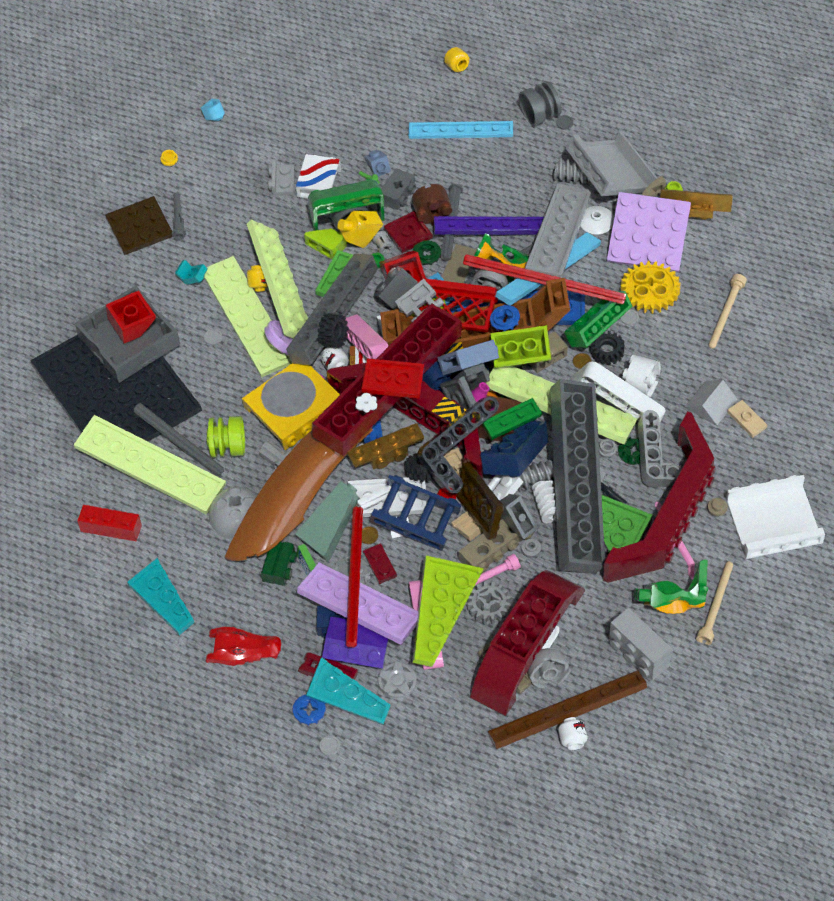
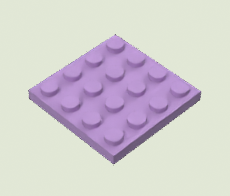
(648, 231)

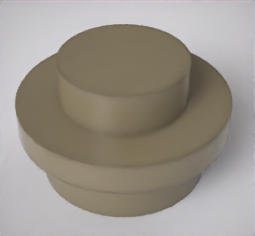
(717, 507)

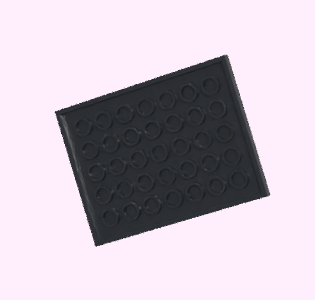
(89, 389)

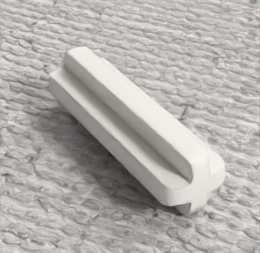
(374, 498)

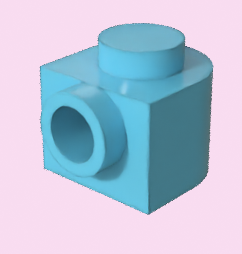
(213, 110)

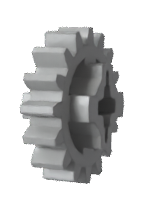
(495, 609)

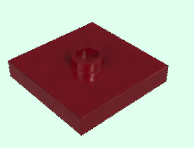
(407, 231)

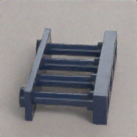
(418, 531)

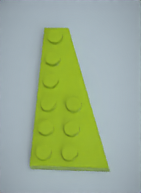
(442, 597)

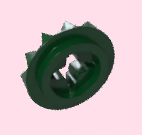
(427, 245)
(624, 451)

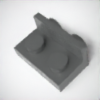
(475, 375)

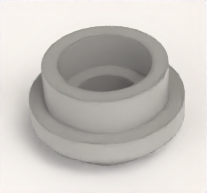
(607, 443)
(531, 552)

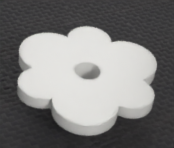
(366, 402)

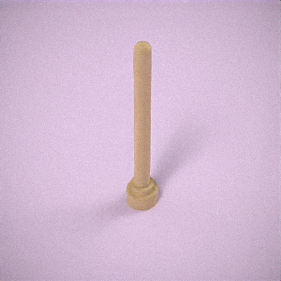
(737, 283)
(706, 632)

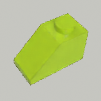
(325, 241)

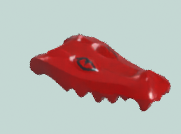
(239, 646)

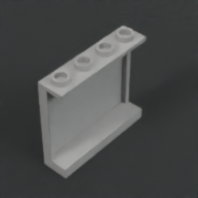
(611, 165)

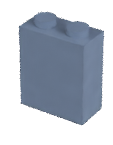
(468, 357)

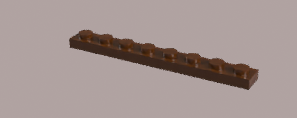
(567, 708)

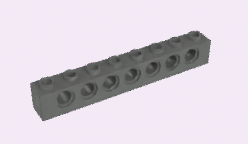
(337, 300)

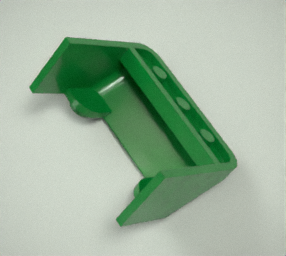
(345, 198)

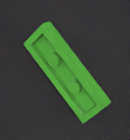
(336, 266)

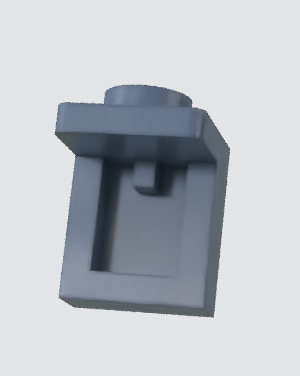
(378, 162)

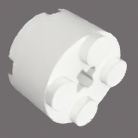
(642, 374)

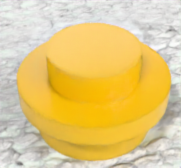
(169, 158)

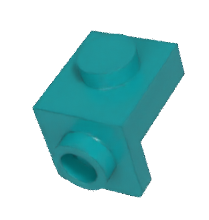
(191, 274)

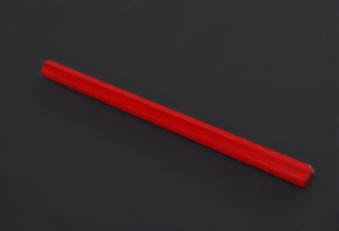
(541, 278)
(354, 577)

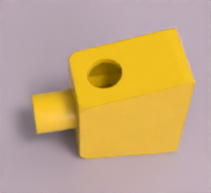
(360, 227)

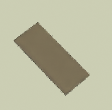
(455, 269)

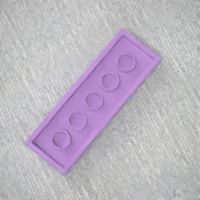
(375, 609)

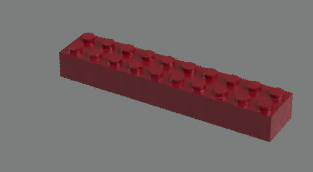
(421, 342)

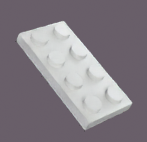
(367, 487)

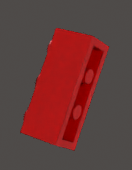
(109, 523)

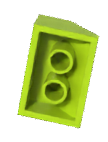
(522, 346)

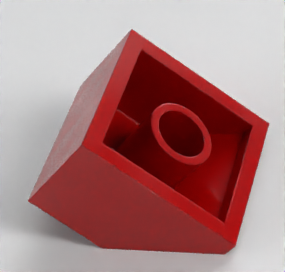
(408, 261)
(130, 316)

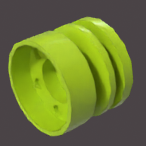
(226, 436)

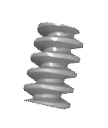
(569, 171)
(537, 473)

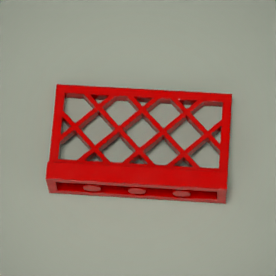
(465, 291)

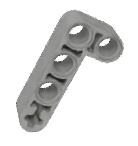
(654, 448)

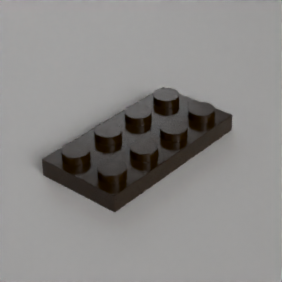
(480, 501)

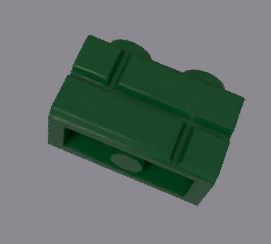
(278, 564)

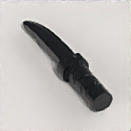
(608, 491)

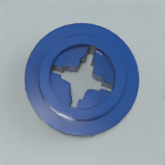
(498, 315)
(303, 703)

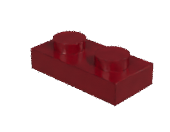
(379, 563)

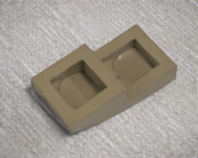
(655, 187)

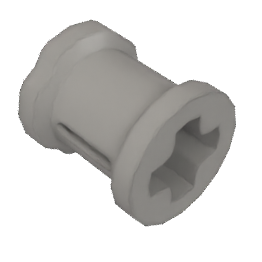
(384, 242)

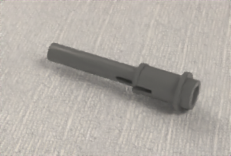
(178, 222)

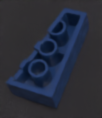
(516, 450)

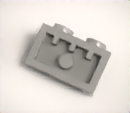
(282, 179)

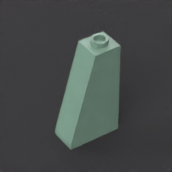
(327, 523)

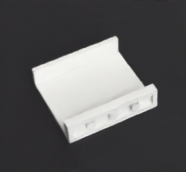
(773, 517)

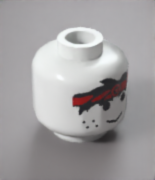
(334, 358)
(572, 733)

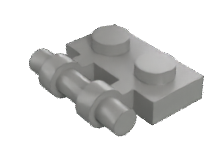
(415, 298)

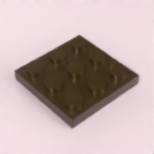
(139, 225)

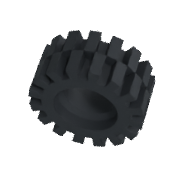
(333, 330)
(608, 357)
(416, 469)

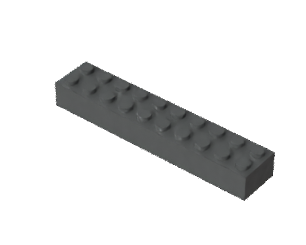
(577, 477)

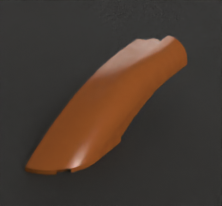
(284, 498)

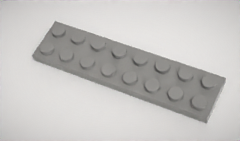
(559, 230)

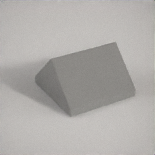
(712, 401)

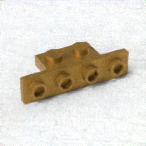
(701, 203)
(386, 448)

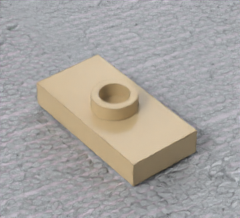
(747, 418)

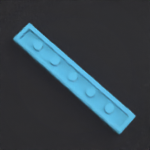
(476, 129)

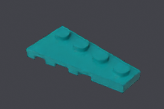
(159, 594)
(342, 692)

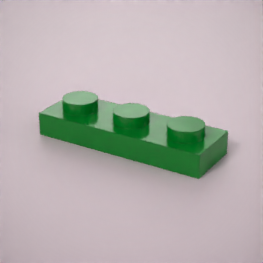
(512, 418)

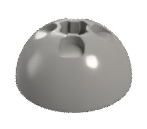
(229, 510)

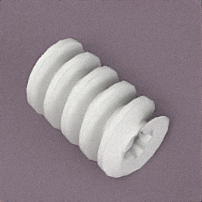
(546, 500)

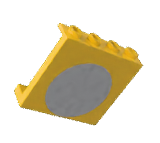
(291, 402)

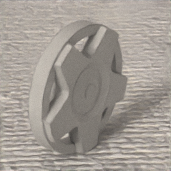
(397, 680)

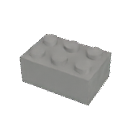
(639, 644)

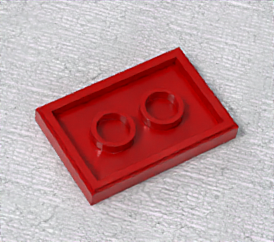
(393, 378)

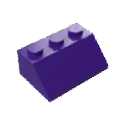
(370, 646)

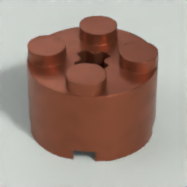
(431, 202)

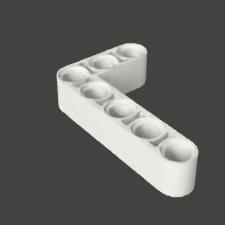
(617, 391)

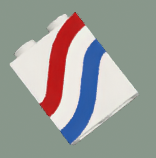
(317, 174)

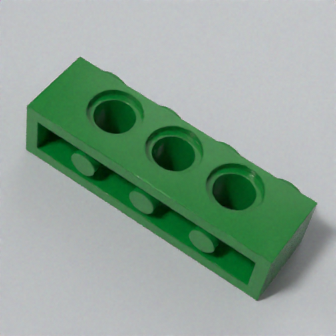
(596, 322)

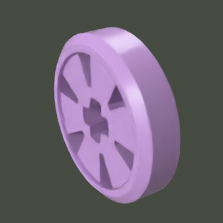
(276, 336)

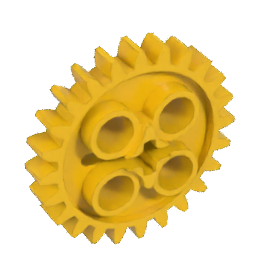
(651, 286)

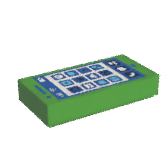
(305, 559)

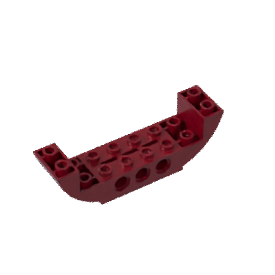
(522, 638)

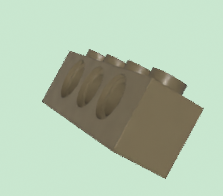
(494, 552)

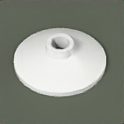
(599, 224)

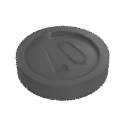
(564, 122)

